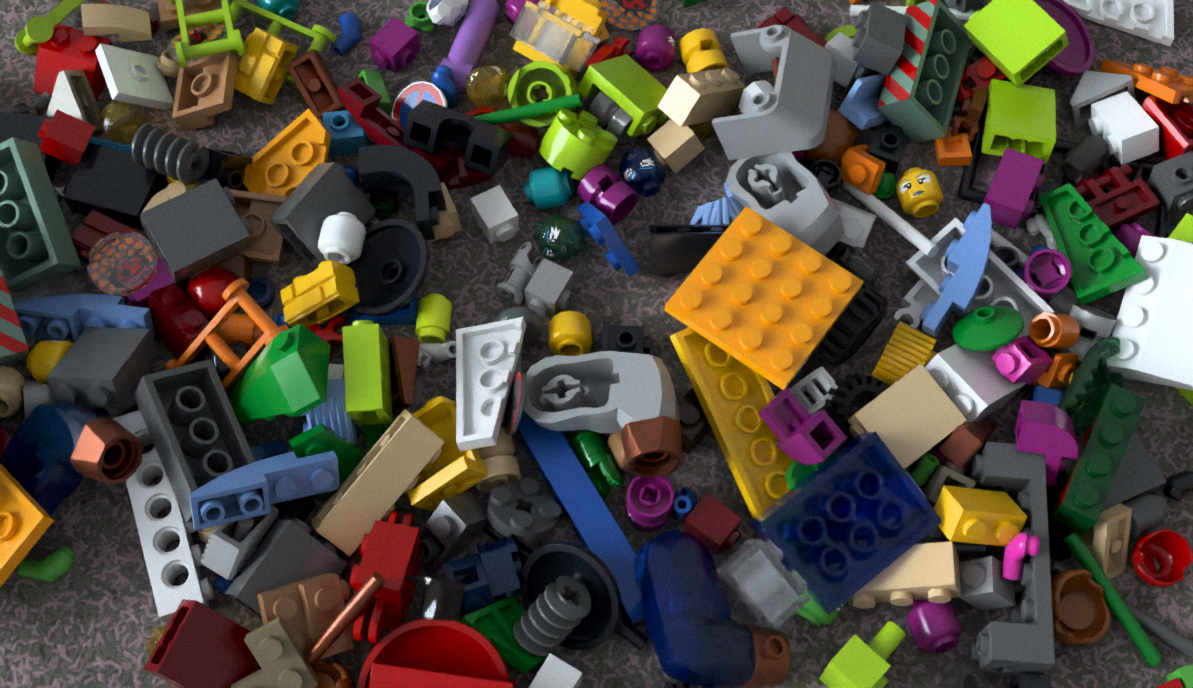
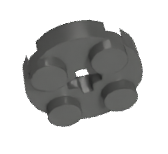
(524, 495)

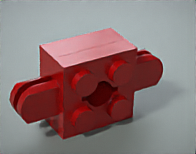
(393, 553)

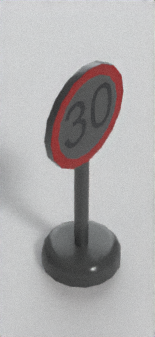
(518, 388)

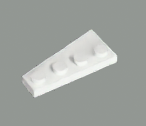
(1138, 17)
(484, 377)

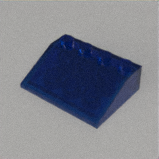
(847, 520)

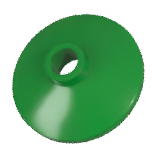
(988, 328)

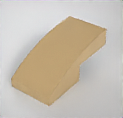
(106, 19)

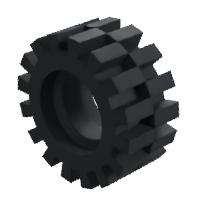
(844, 394)

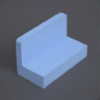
(862, 104)

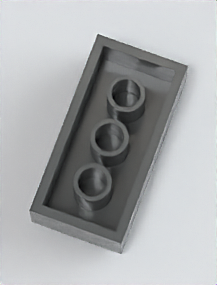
(192, 427)

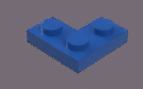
(602, 231)

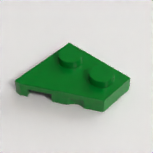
(322, 440)

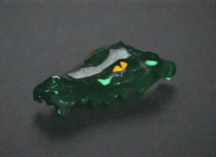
(1090, 383)

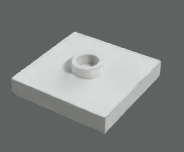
(134, 77)

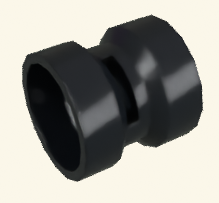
(828, 173)

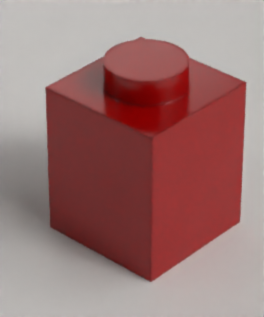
(65, 137)

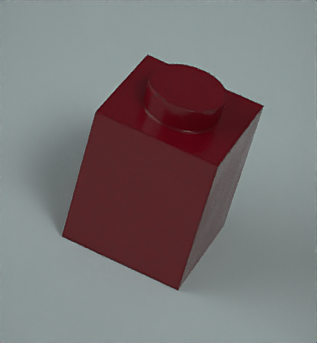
(713, 524)

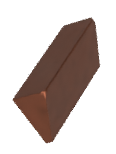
(315, 83)

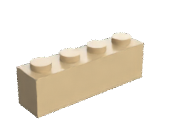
(378, 482)

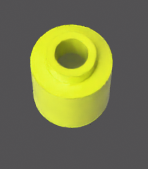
(433, 319)

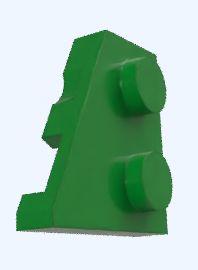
(497, 625)

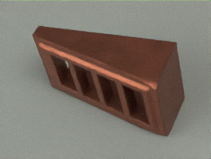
(403, 369)
(966, 440)

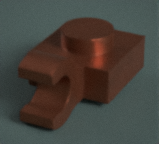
(970, 114)

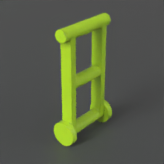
(40, 28)
(318, 33)
(186, 51)

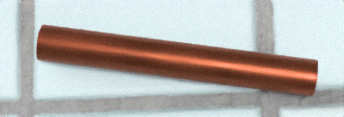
(344, 618)

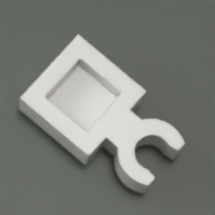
(914, 304)

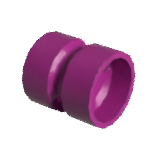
(607, 194)
(1046, 273)
(649, 503)

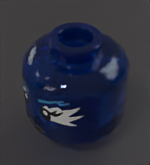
(642, 171)

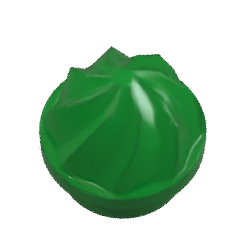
(886, 186)

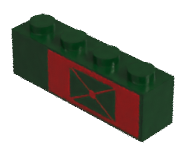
(1097, 460)

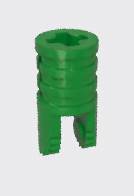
(597, 461)

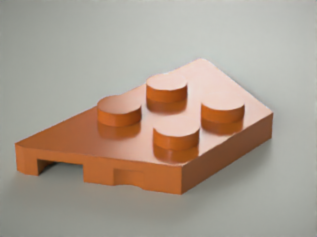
(1161, 83)

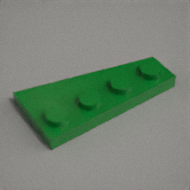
(1095, 255)

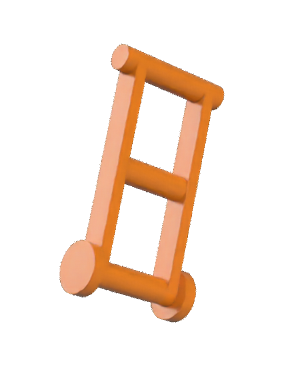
(234, 295)

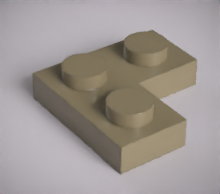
(279, 659)

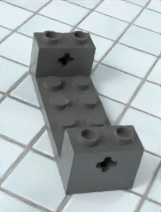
(1027, 641)

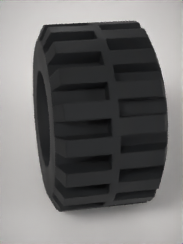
(853, 326)

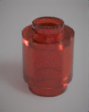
(524, 140)

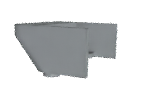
(798, 108)

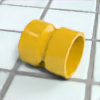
(701, 51)

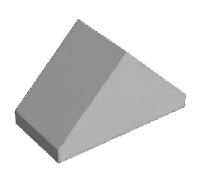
(1096, 87)

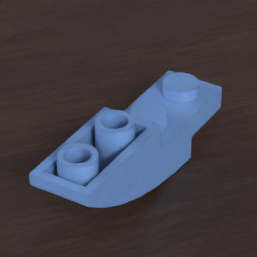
(968, 262)
(70, 314)
(256, 486)

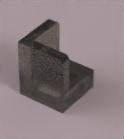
(440, 598)

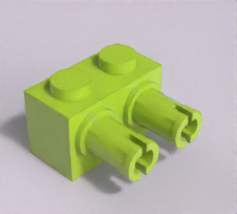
(862, 663)

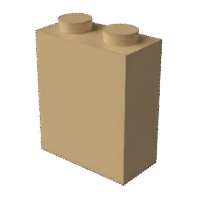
(909, 416)

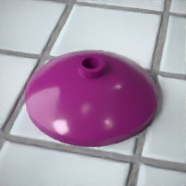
(1080, 52)

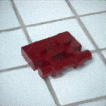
(1123, 203)

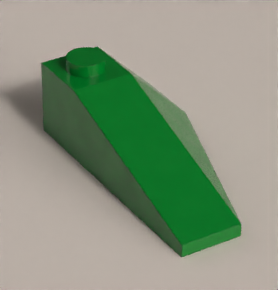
(284, 378)

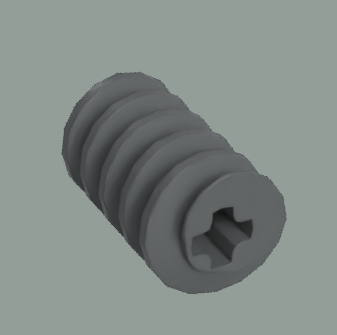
(169, 154)
(552, 616)

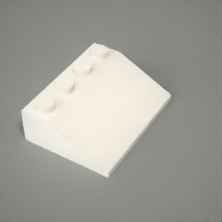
(1158, 317)

